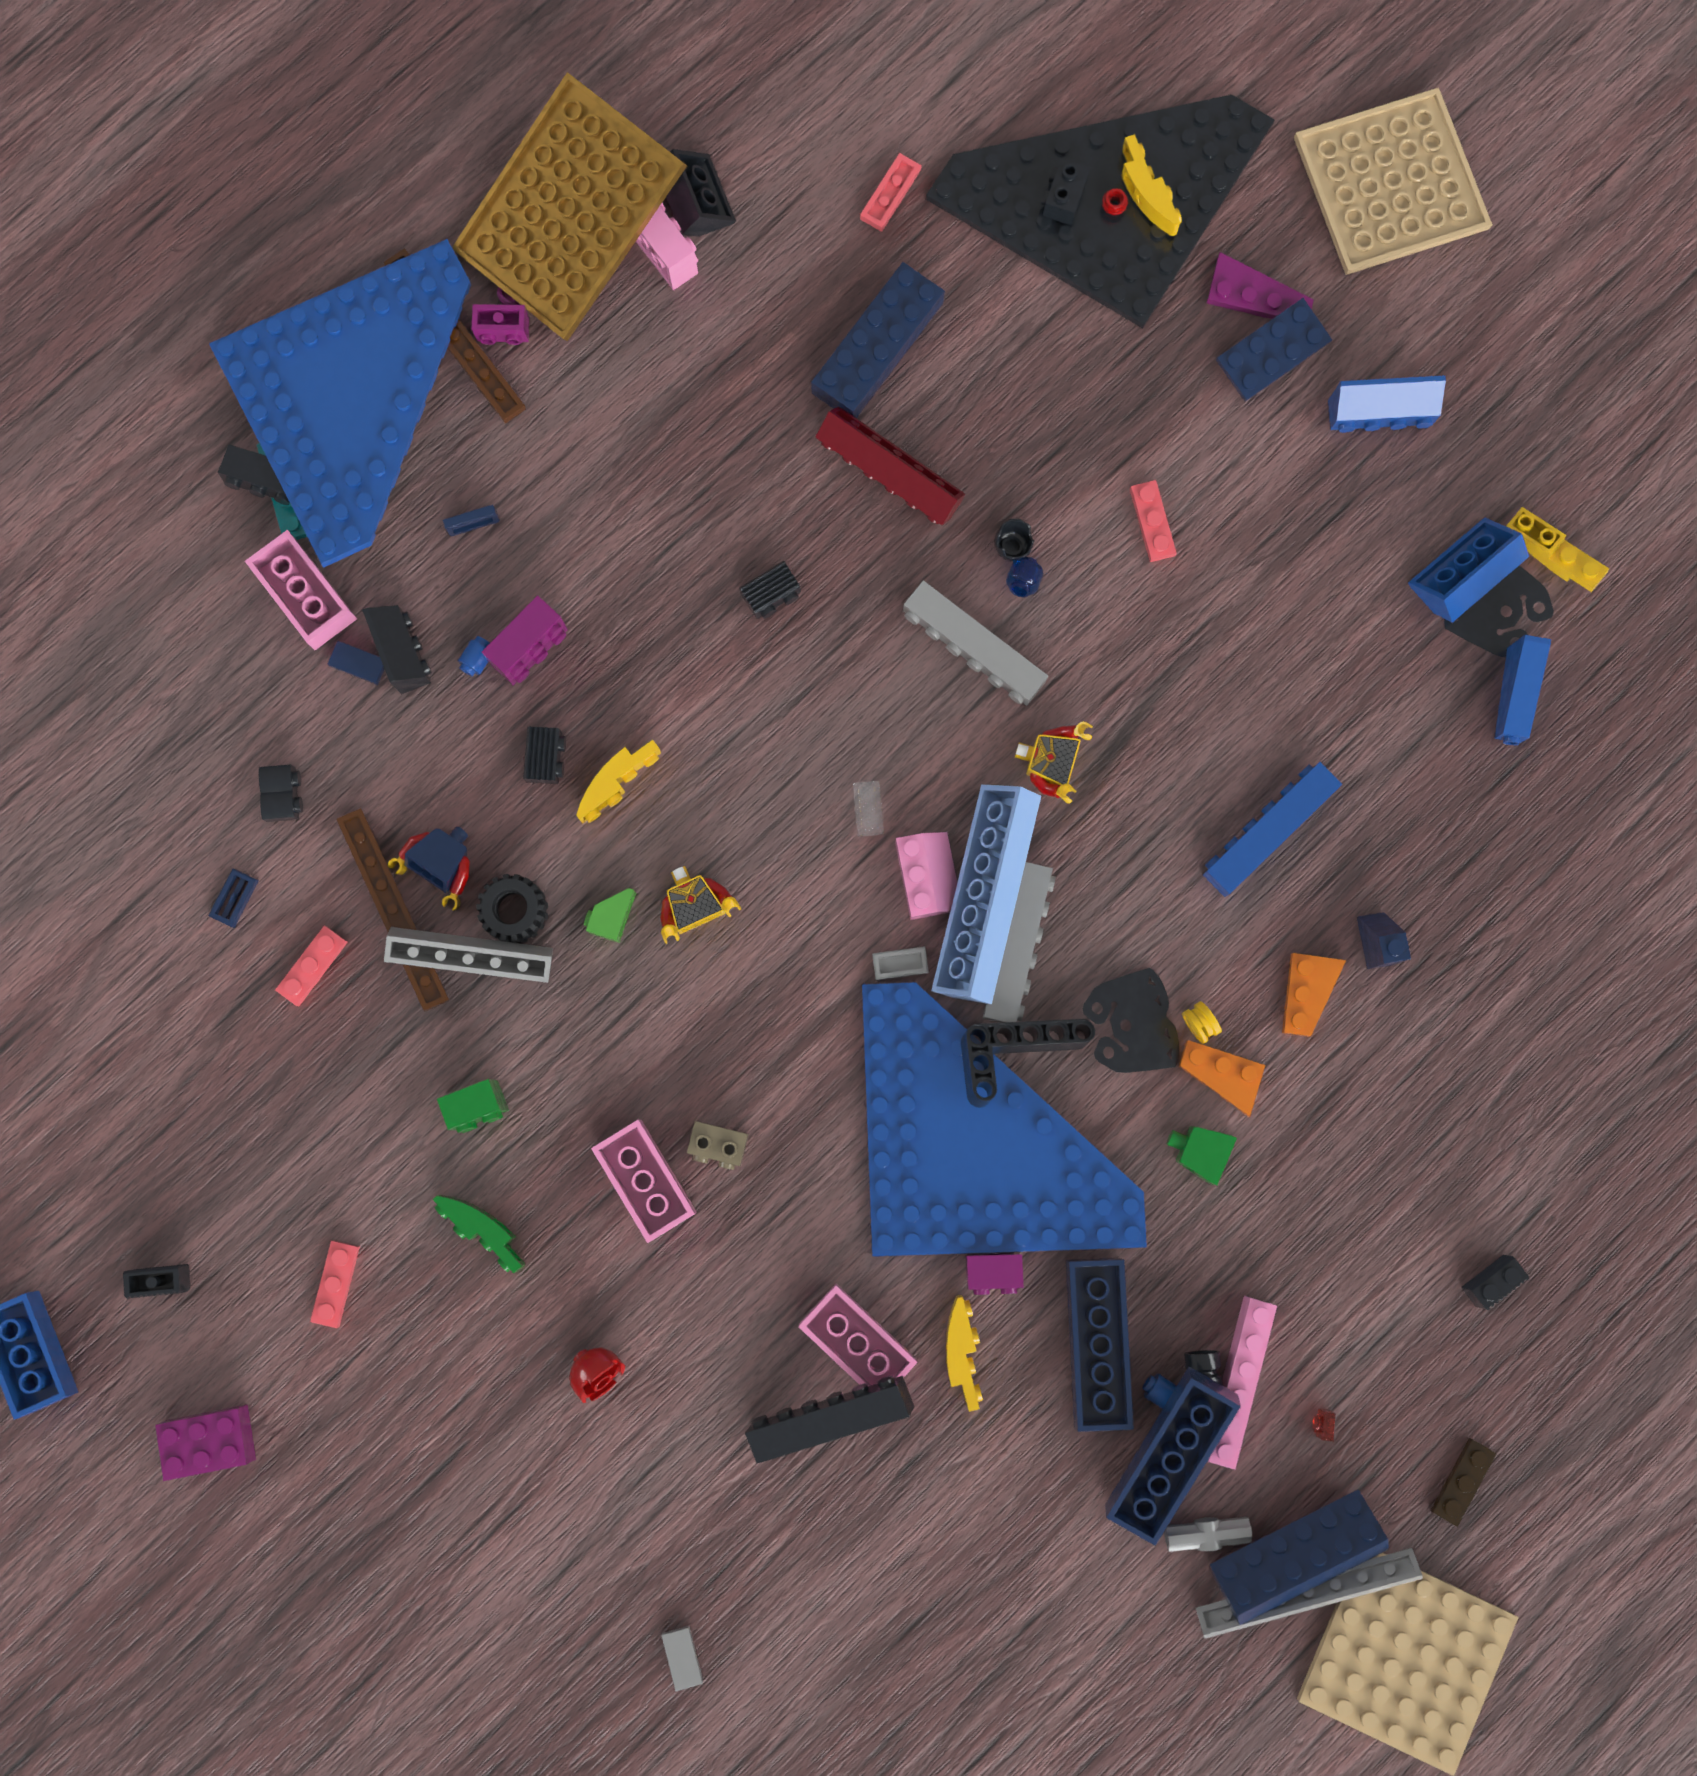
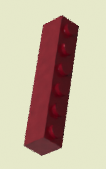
(889, 465)

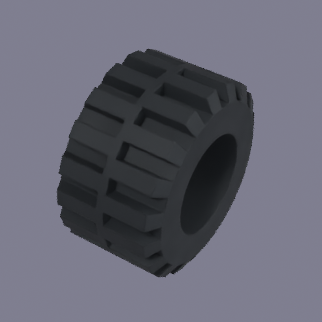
(494, 895)

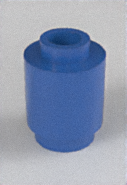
(472, 659)
(1158, 1389)

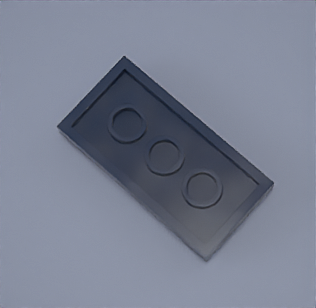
(1274, 349)

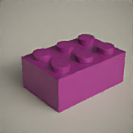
(525, 641)
(205, 1442)

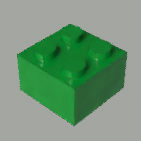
(472, 1105)

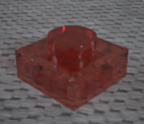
(1324, 1424)

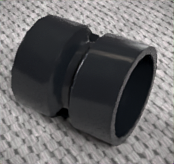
(1205, 1362)

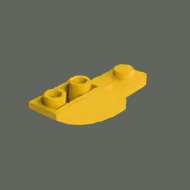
(1149, 194)
(1556, 553)
(606, 786)
(959, 1342)

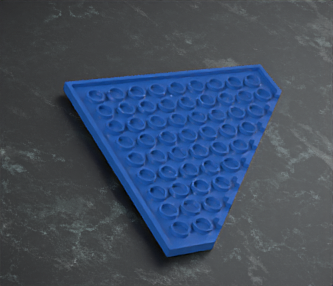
(343, 388)
(968, 1174)

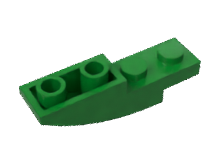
(474, 1221)

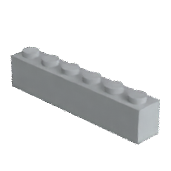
(974, 643)
(1020, 944)
(468, 954)

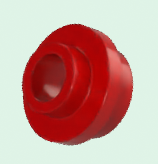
(1114, 195)

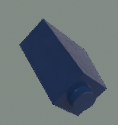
(1382, 941)

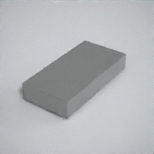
(900, 963)
(682, 1658)

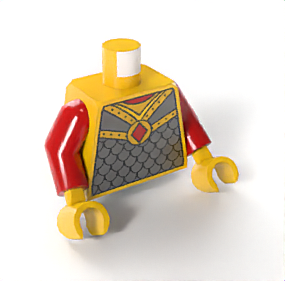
(1053, 759)
(693, 903)

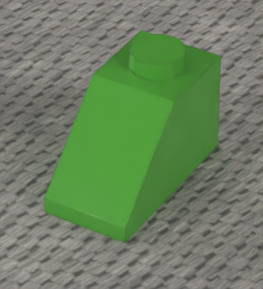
(610, 916)

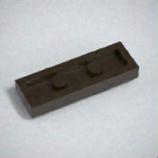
(1463, 1482)

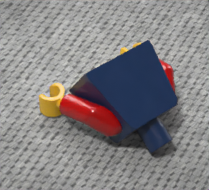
(438, 860)

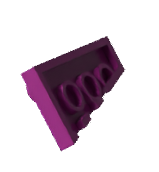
(1249, 291)

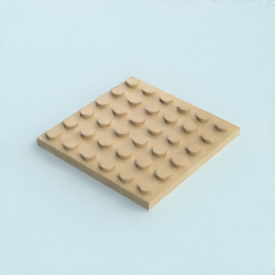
(1392, 181)
(1410, 1666)

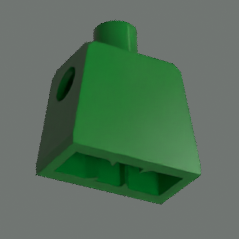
(1203, 1152)

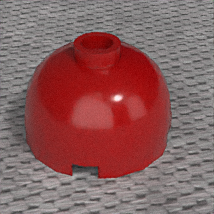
(593, 1373)

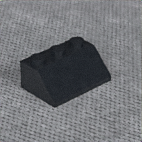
(698, 196)
(398, 647)

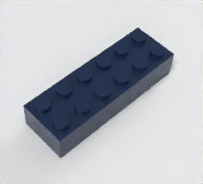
(878, 341)
(1099, 1344)
(1172, 1456)
(1299, 1557)

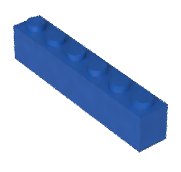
(1271, 829)

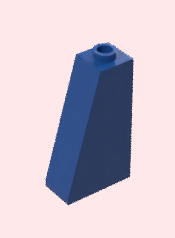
(1521, 688)

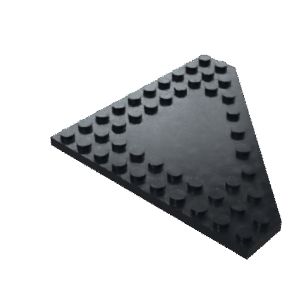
(1108, 257)

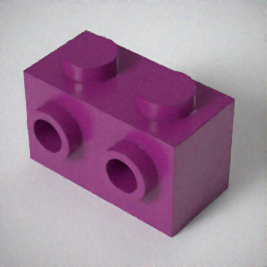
(500, 323)
(994, 1272)

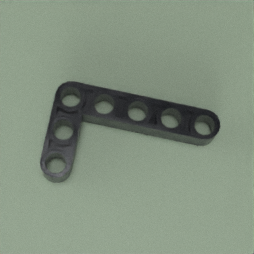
(1015, 1044)

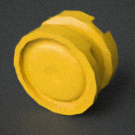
(1201, 1022)

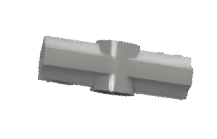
(1208, 1534)

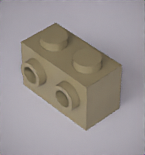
(717, 1144)

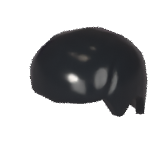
(1013, 540)

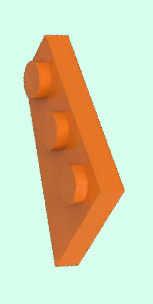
(1308, 991)
(1224, 1073)

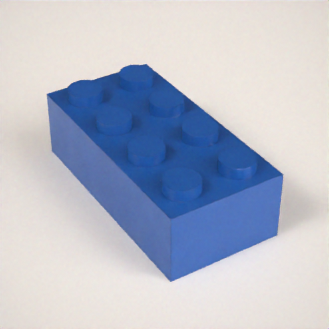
(31, 1357)

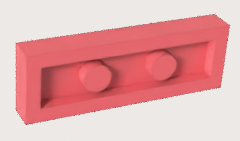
(890, 192)
(1153, 521)
(311, 966)
(335, 1284)

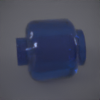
(1024, 577)

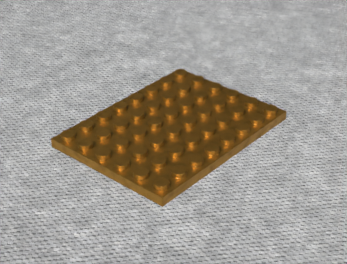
(568, 206)

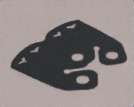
(1484, 618)
(1148, 1023)

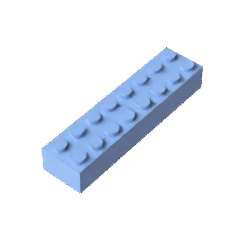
(986, 893)

